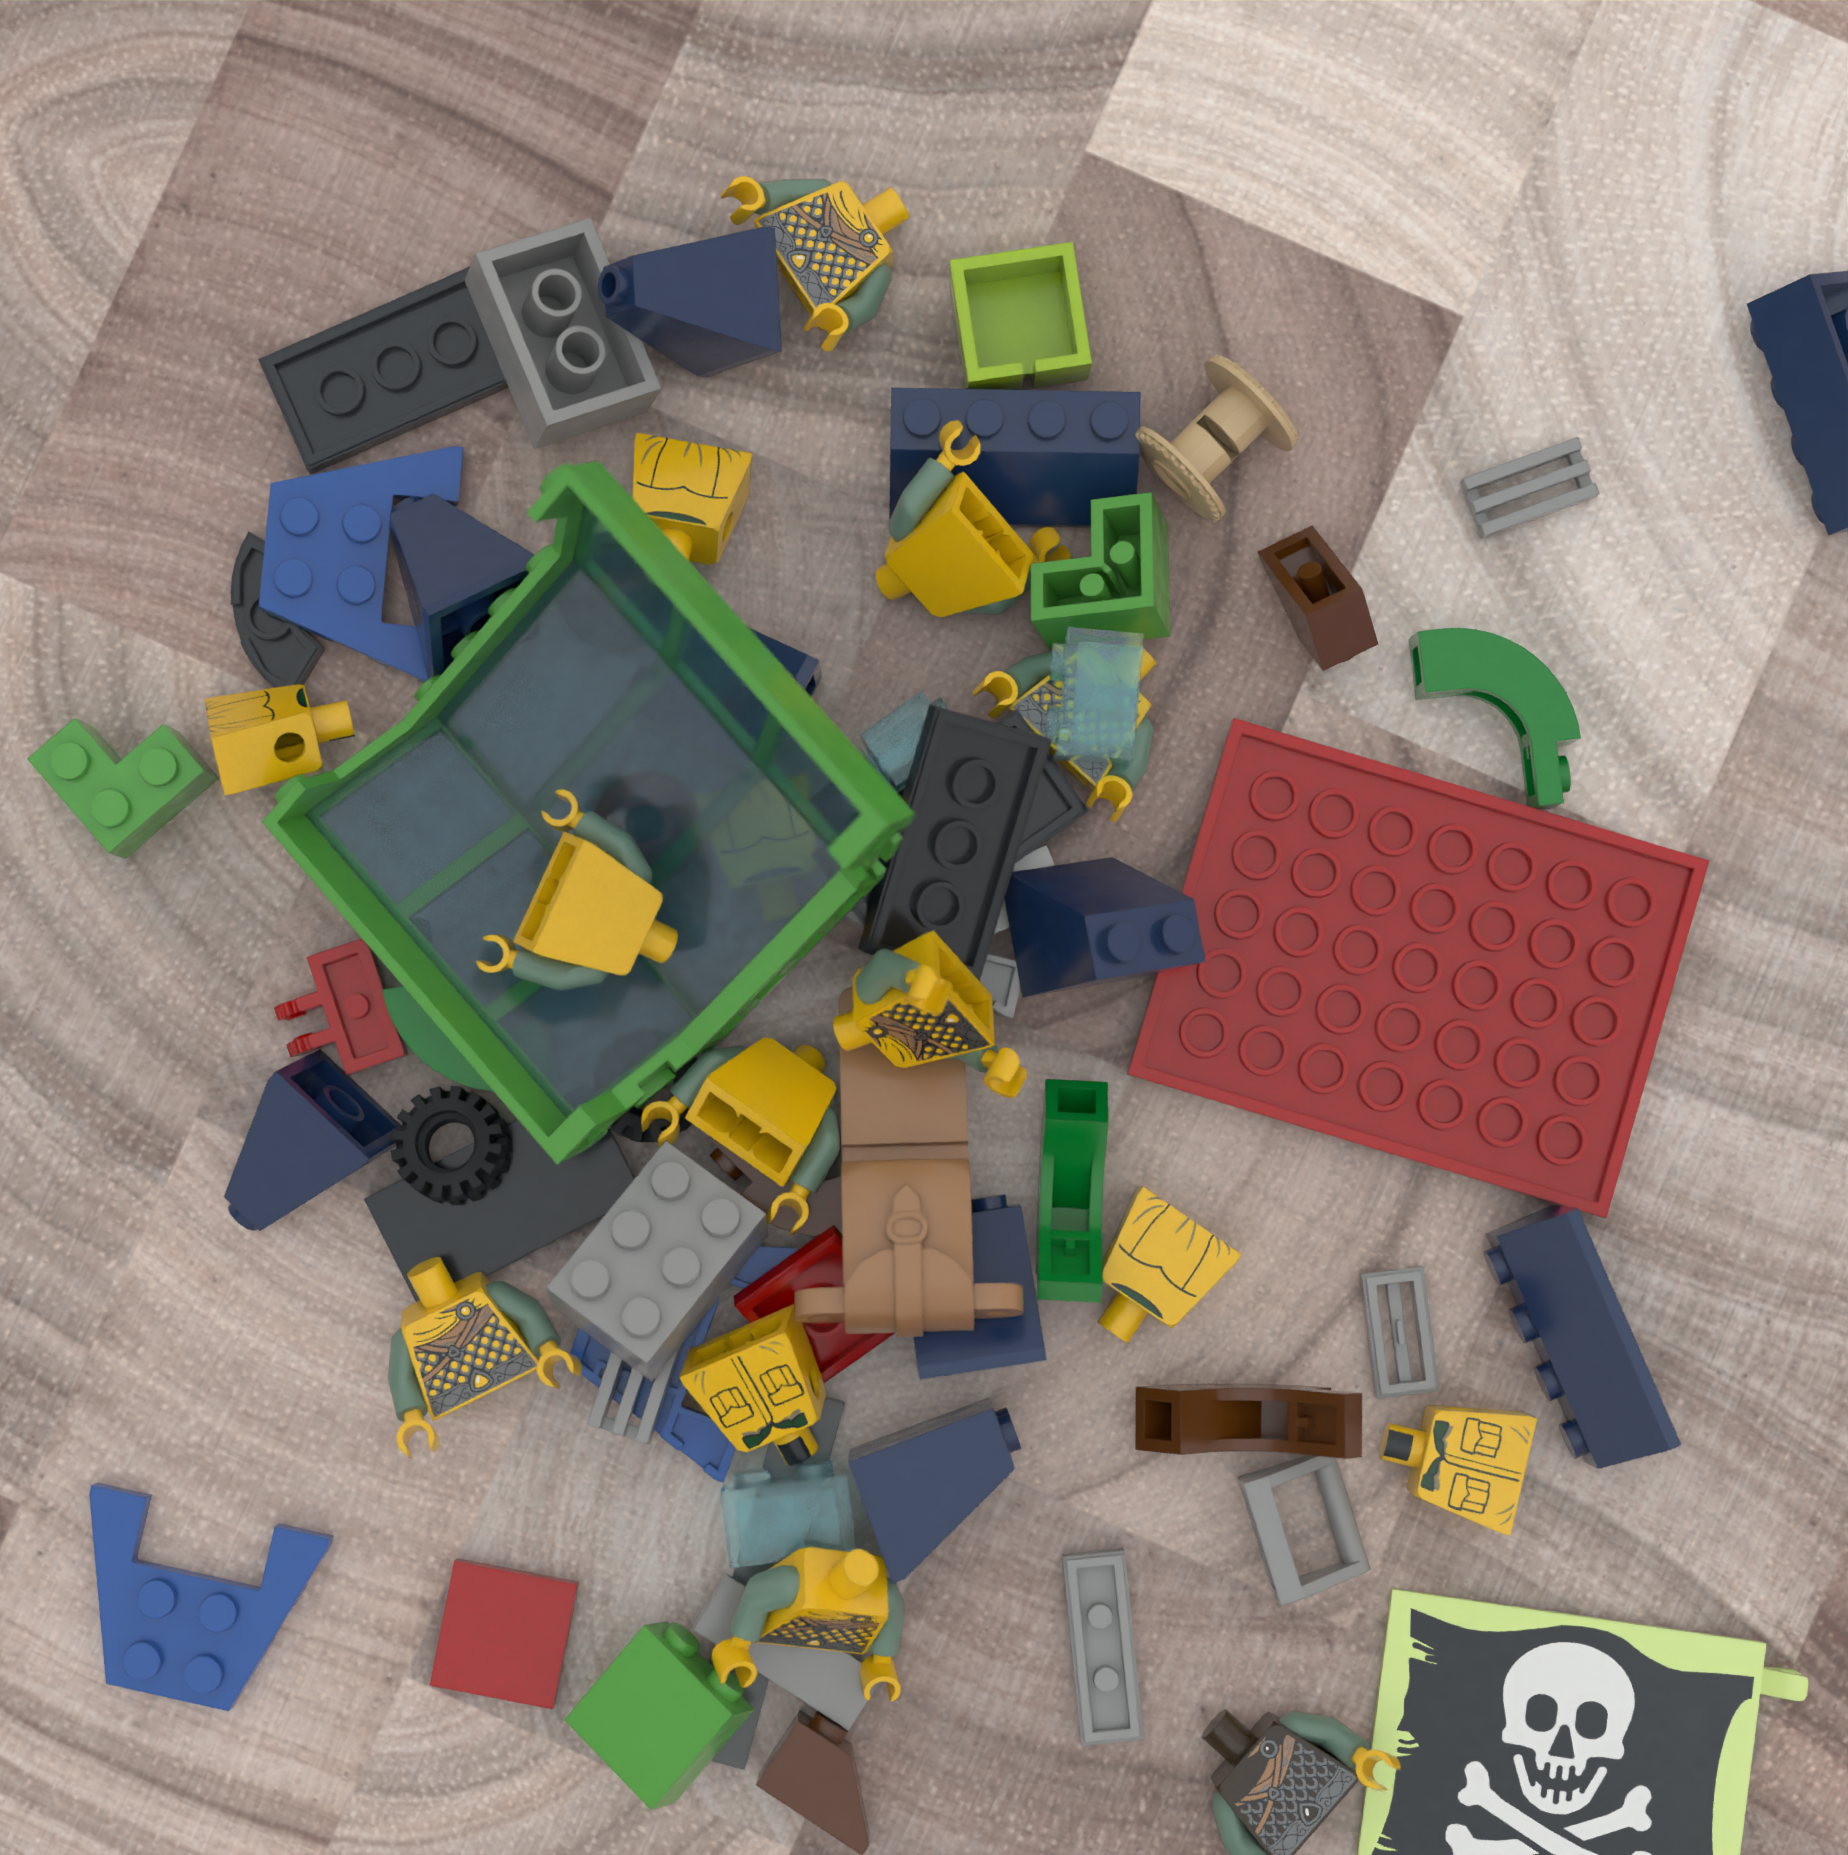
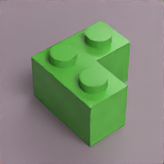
(1118, 585)
(126, 797)

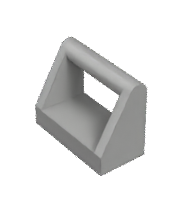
(1271, 1537)

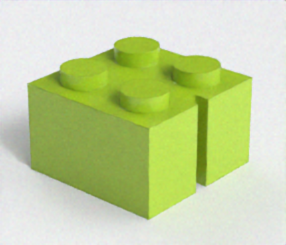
(1020, 318)

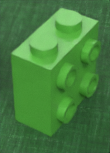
(660, 1713)

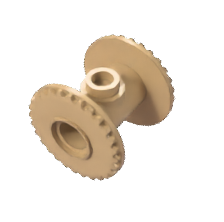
(1216, 437)

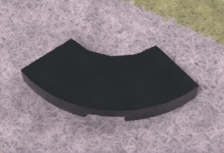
(275, 647)

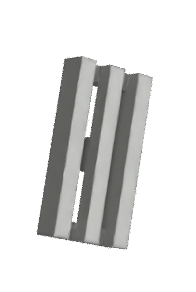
(1577, 469)
(1391, 1279)
(620, 1425)

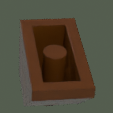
(1319, 598)
(818, 1778)

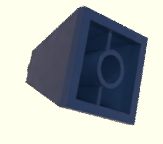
(700, 301)
(450, 572)
(304, 1139)

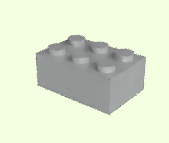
(553, 337)
(658, 1260)

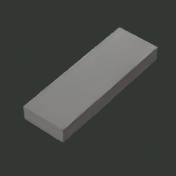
(1102, 1646)
(818, 1677)

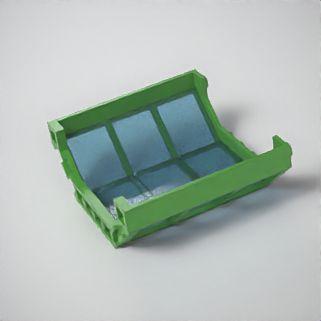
(659, 715)

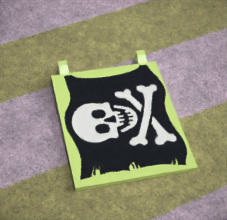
(1560, 1733)

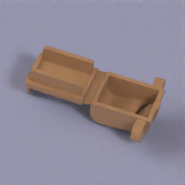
(905, 1203)

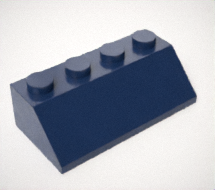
(1807, 352)
(1038, 448)
(1580, 1338)

